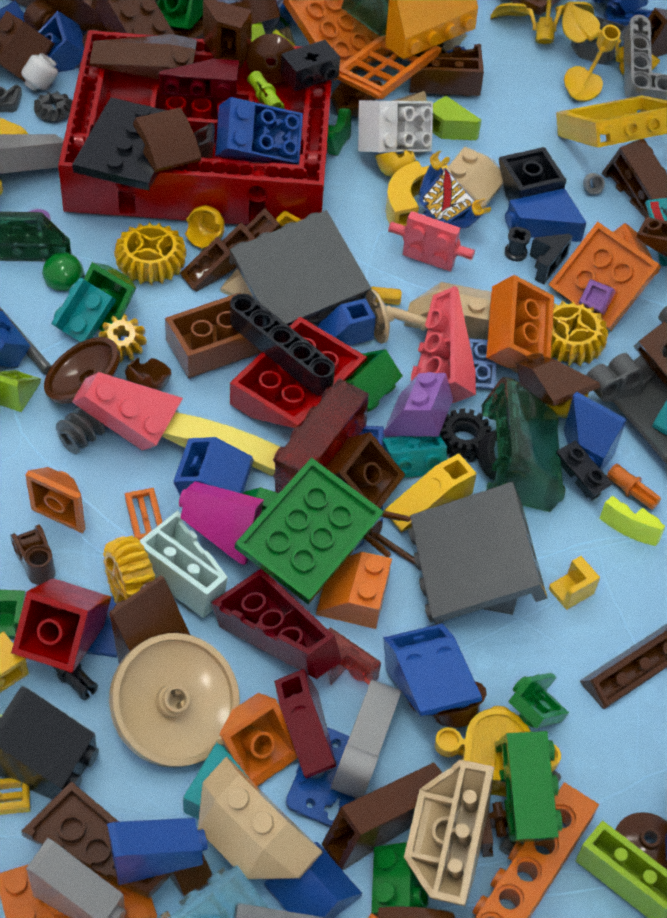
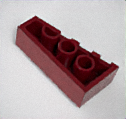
(277, 624)

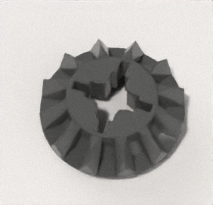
(46, 111)

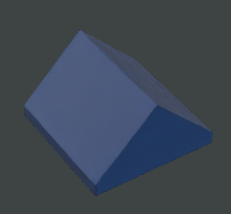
(319, 892)

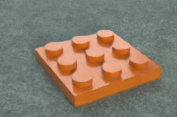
(609, 261)

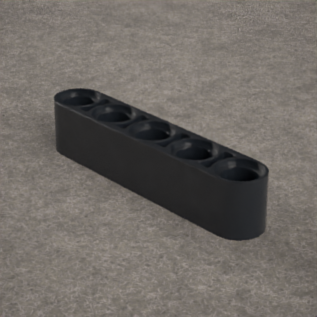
(281, 343)

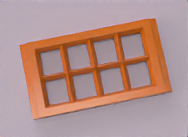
(392, 82)

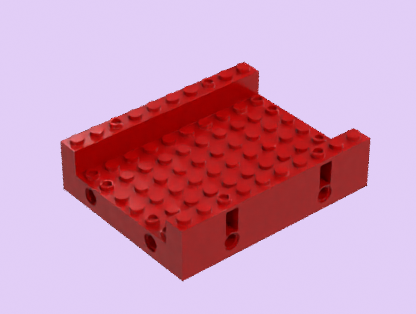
(230, 186)

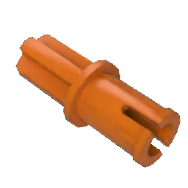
(633, 486)

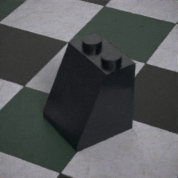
(43, 745)

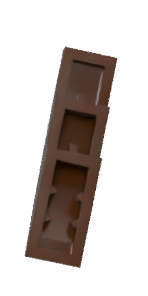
(214, 259)

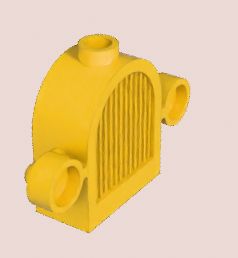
(480, 738)

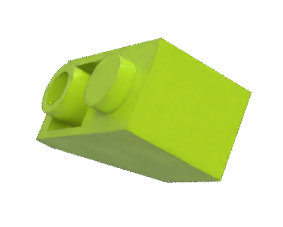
(454, 121)

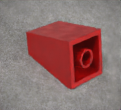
(59, 623)

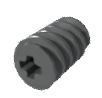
(77, 428)

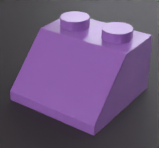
(421, 407)

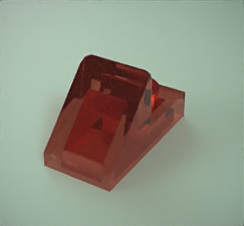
(357, 661)

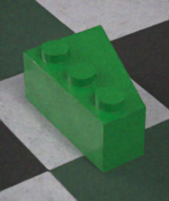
(529, 786)

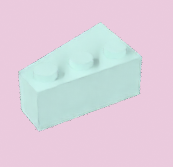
(187, 568)

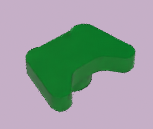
(340, 132)

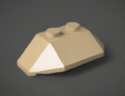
(476, 174)
(474, 305)
(252, 828)
(450, 830)

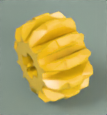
(123, 327)

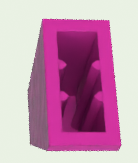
(220, 515)

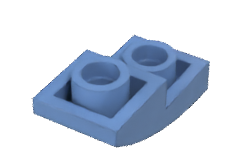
(484, 367)

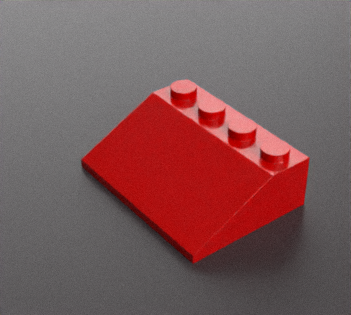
(273, 395)

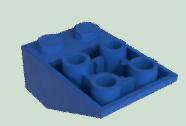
(258, 132)
(430, 670)

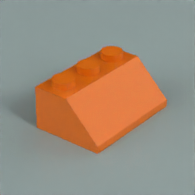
(519, 322)

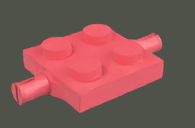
(431, 241)

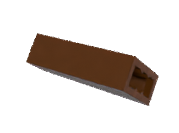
(375, 817)

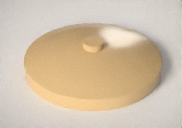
(172, 699)

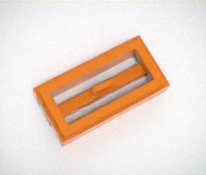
(140, 494)

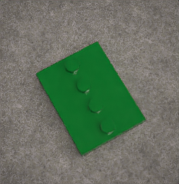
(309, 530)

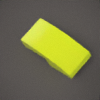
(638, 526)

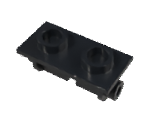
(579, 464)

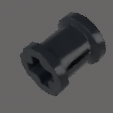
(518, 240)

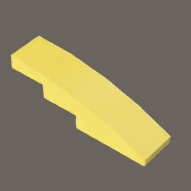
(188, 426)

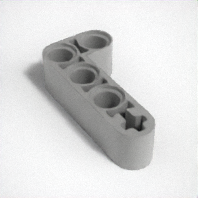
(638, 62)
(366, 740)

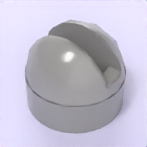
(598, 183)

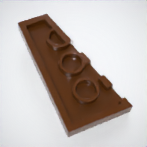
(82, 830)

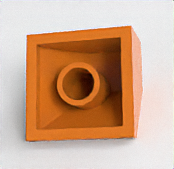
(56, 497)
(258, 738)

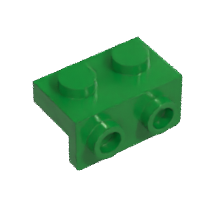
(535, 704)
(394, 880)

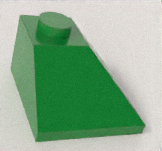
(115, 285)

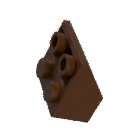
(227, 30)

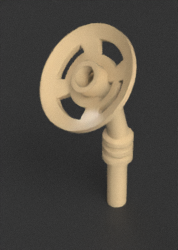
(386, 314)

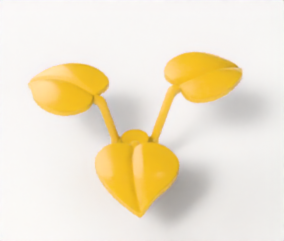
(545, 26)
(578, 27)

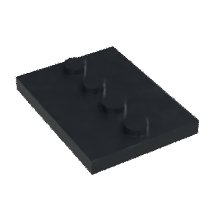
(115, 148)

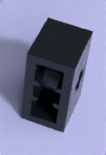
(310, 65)

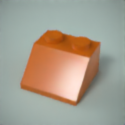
(356, 590)

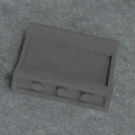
(301, 269)
(475, 553)

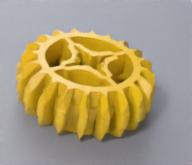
(150, 253)
(577, 333)
(126, 567)

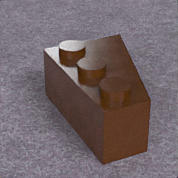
(451, 73)
(638, 174)

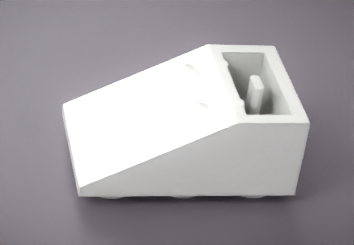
(395, 126)

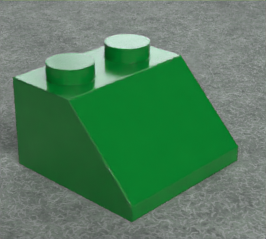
(376, 376)

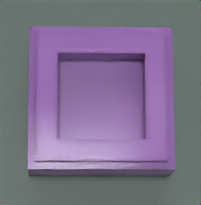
(597, 296)

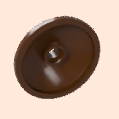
(77, 364)

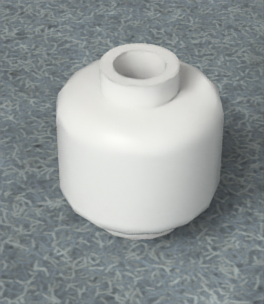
(39, 72)

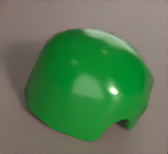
(62, 271)

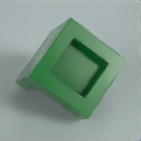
(10, 610)

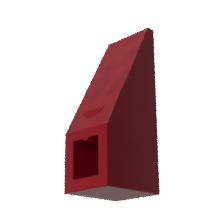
(202, 79)
(305, 722)

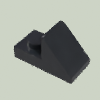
(549, 253)

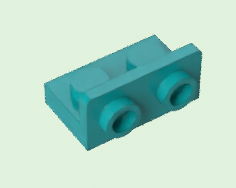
(83, 310)
(416, 453)

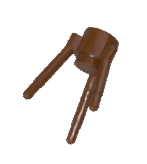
(374, 533)

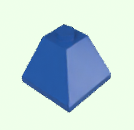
(594, 429)

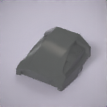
(589, 49)

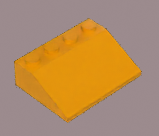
(427, 23)

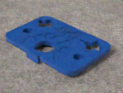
(319, 790)

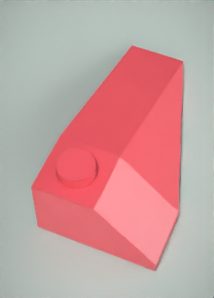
(448, 345)

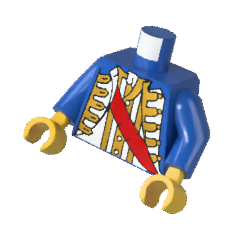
(446, 198)

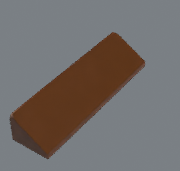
(628, 669)

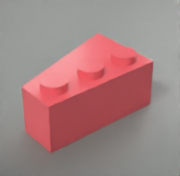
(127, 408)

